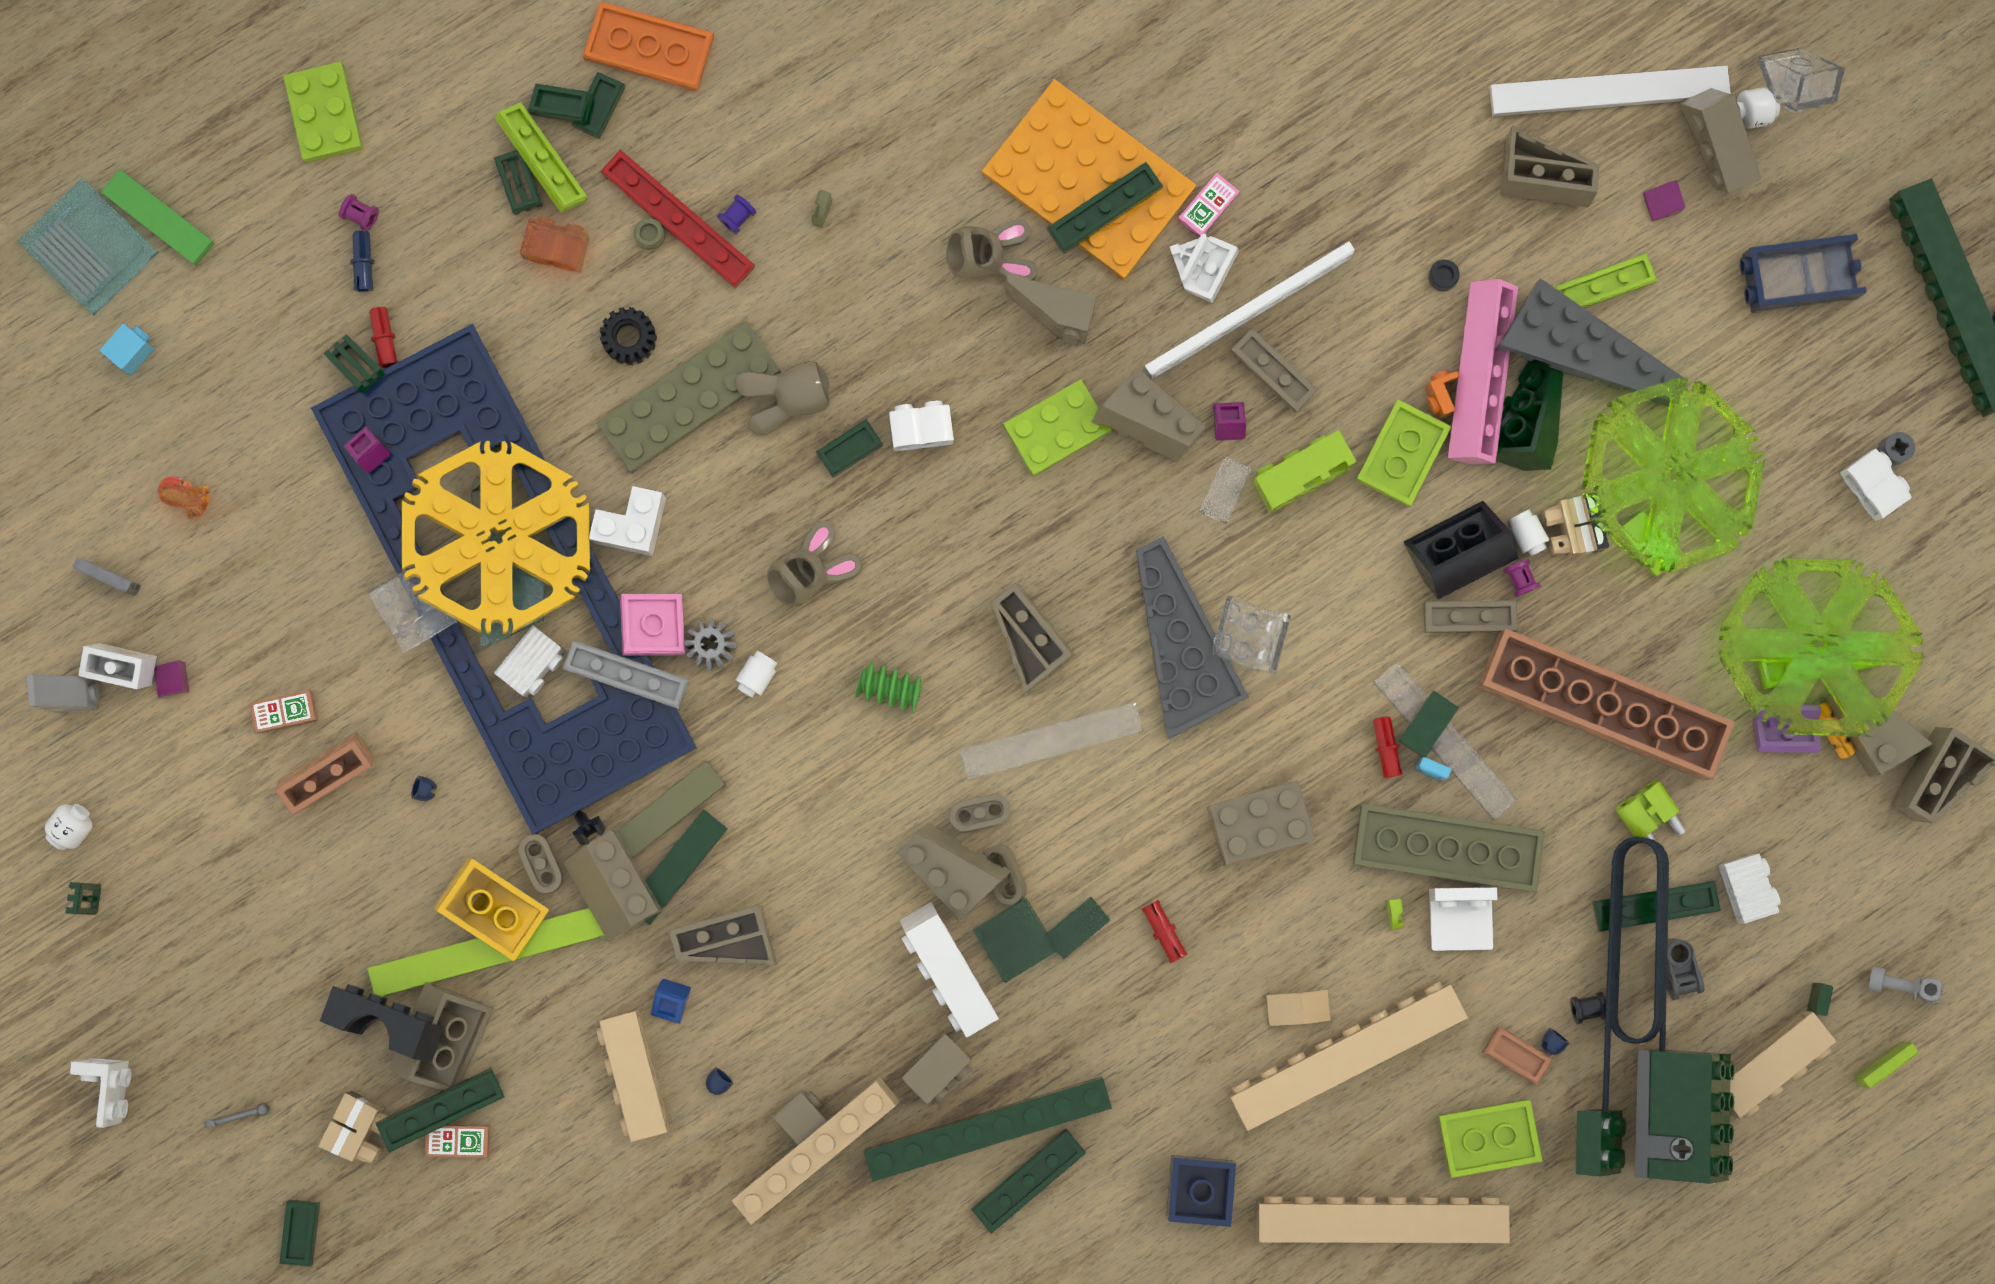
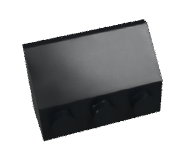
(1461, 549)

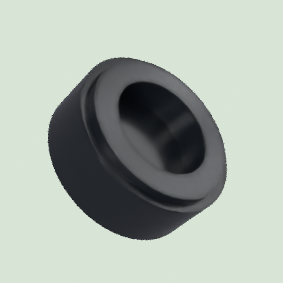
(1443, 275)

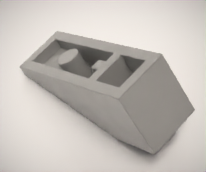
(62, 693)

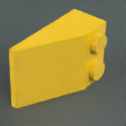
(491, 909)

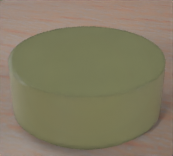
(649, 233)

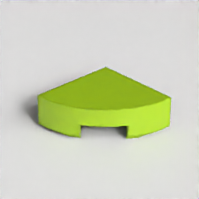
(1394, 910)

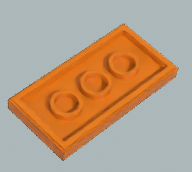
(648, 46)

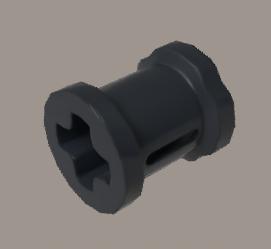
(1588, 1007)

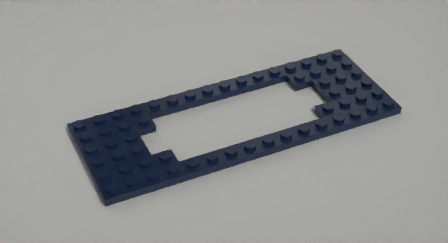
(594, 747)

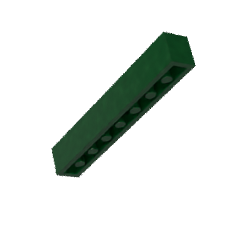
(1950, 287)
(987, 1128)

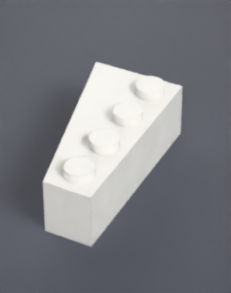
(948, 970)

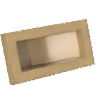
(1298, 1008)

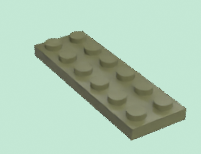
(685, 398)
(1448, 848)

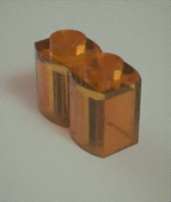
(555, 244)

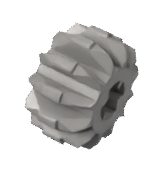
(709, 633)

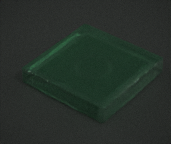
(1015, 940)

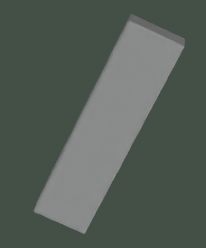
(626, 674)

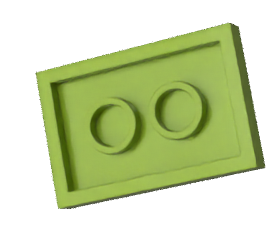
(323, 112)
(1056, 428)
(1403, 453)
(1489, 1138)

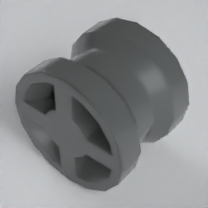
(1906, 447)

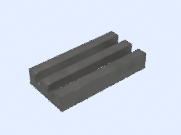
(106, 576)

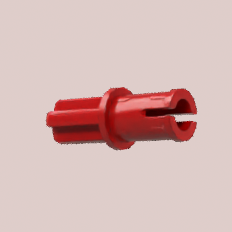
(383, 337)
(1387, 747)

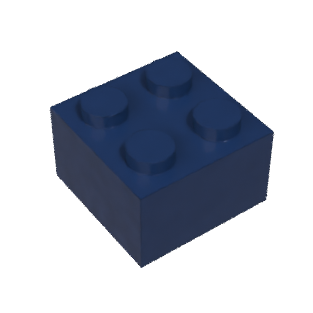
(1201, 1190)

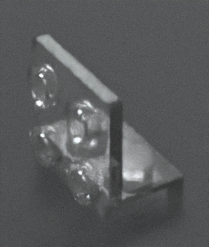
(405, 614)

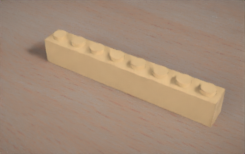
(1347, 1056)
(1382, 1221)

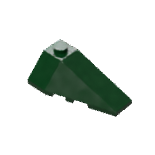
(1531, 419)

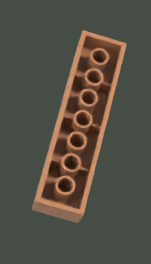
(1606, 705)

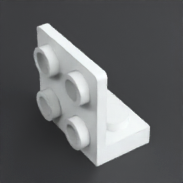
(1461, 918)
(114, 1079)

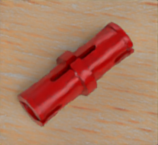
(1164, 931)

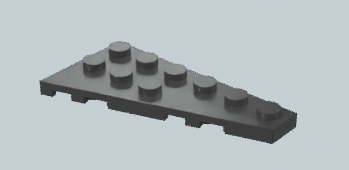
(1580, 344)
(1189, 675)

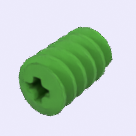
(889, 687)

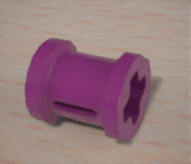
(358, 212)
(1522, 577)

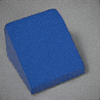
(670, 1000)

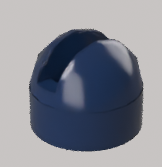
(422, 789)
(1554, 1042)
(718, 1082)

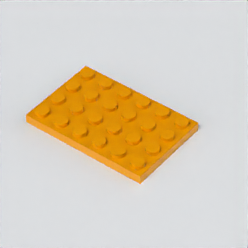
(1070, 154)

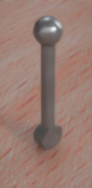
(262, 1109)

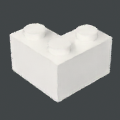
(635, 530)

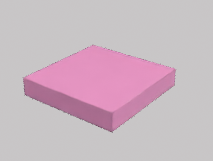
(652, 624)

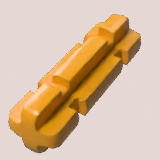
(1844, 747)

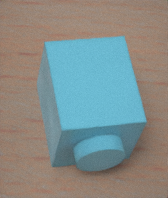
(128, 348)

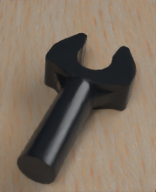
(587, 827)

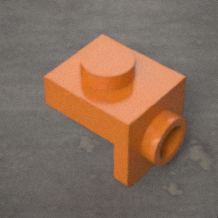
(1439, 399)

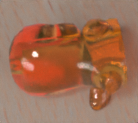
(182, 493)

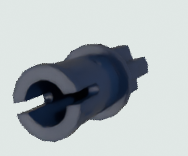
(362, 262)

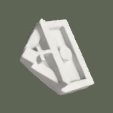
(1204, 265)

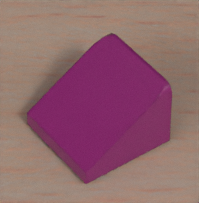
(1664, 200)
(1229, 421)
(367, 450)
(171, 678)

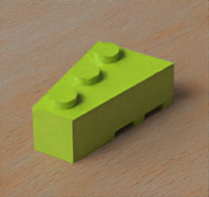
(1304, 471)

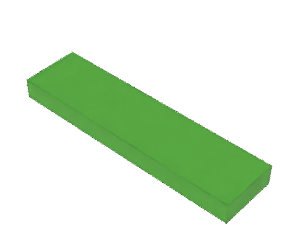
(157, 217)

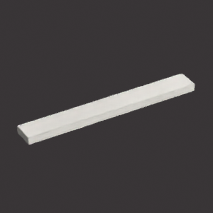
(1605, 90)
(1249, 311)

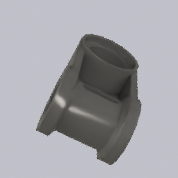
(1683, 971)

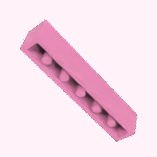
(1482, 373)

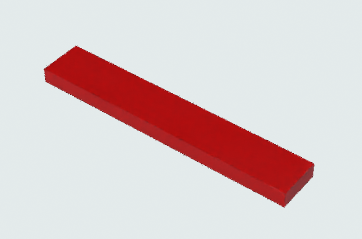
(677, 219)

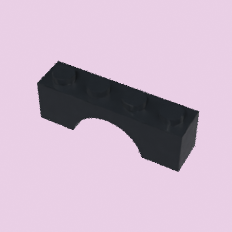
(408, 1033)

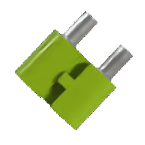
(1649, 809)

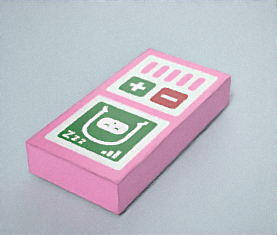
(1208, 205)

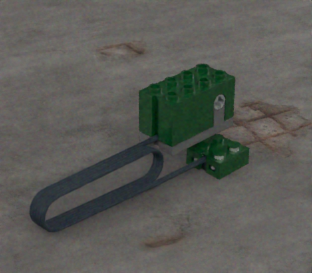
(1680, 1094)

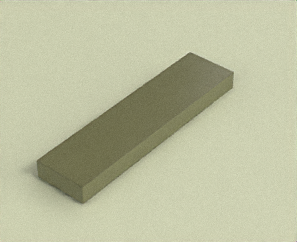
(670, 808)

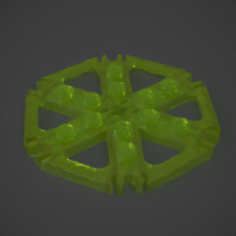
(1653, 481)
(1808, 664)

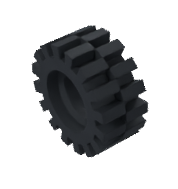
(619, 320)

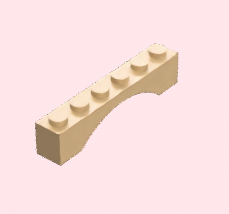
(815, 1151)

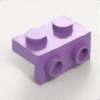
(1771, 740)

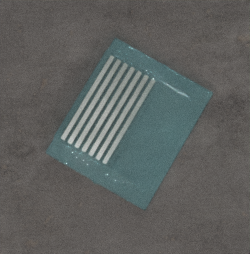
(87, 246)

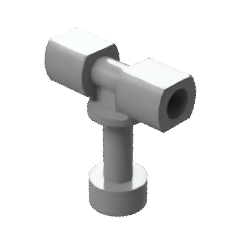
(1929, 990)

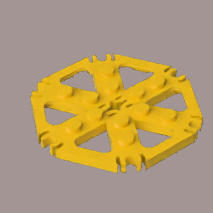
(496, 564)

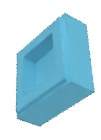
(1432, 769)

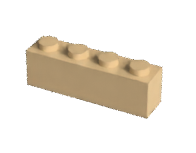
(1777, 1061)
(634, 1076)

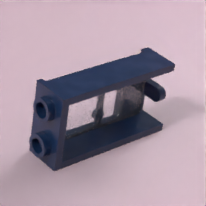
(1801, 273)

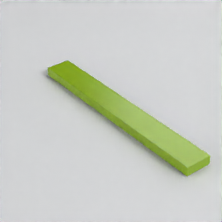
(478, 955)

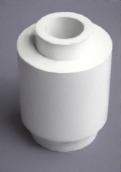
(1528, 533)
(756, 674)

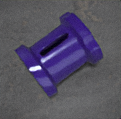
(736, 214)

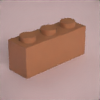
(324, 773)

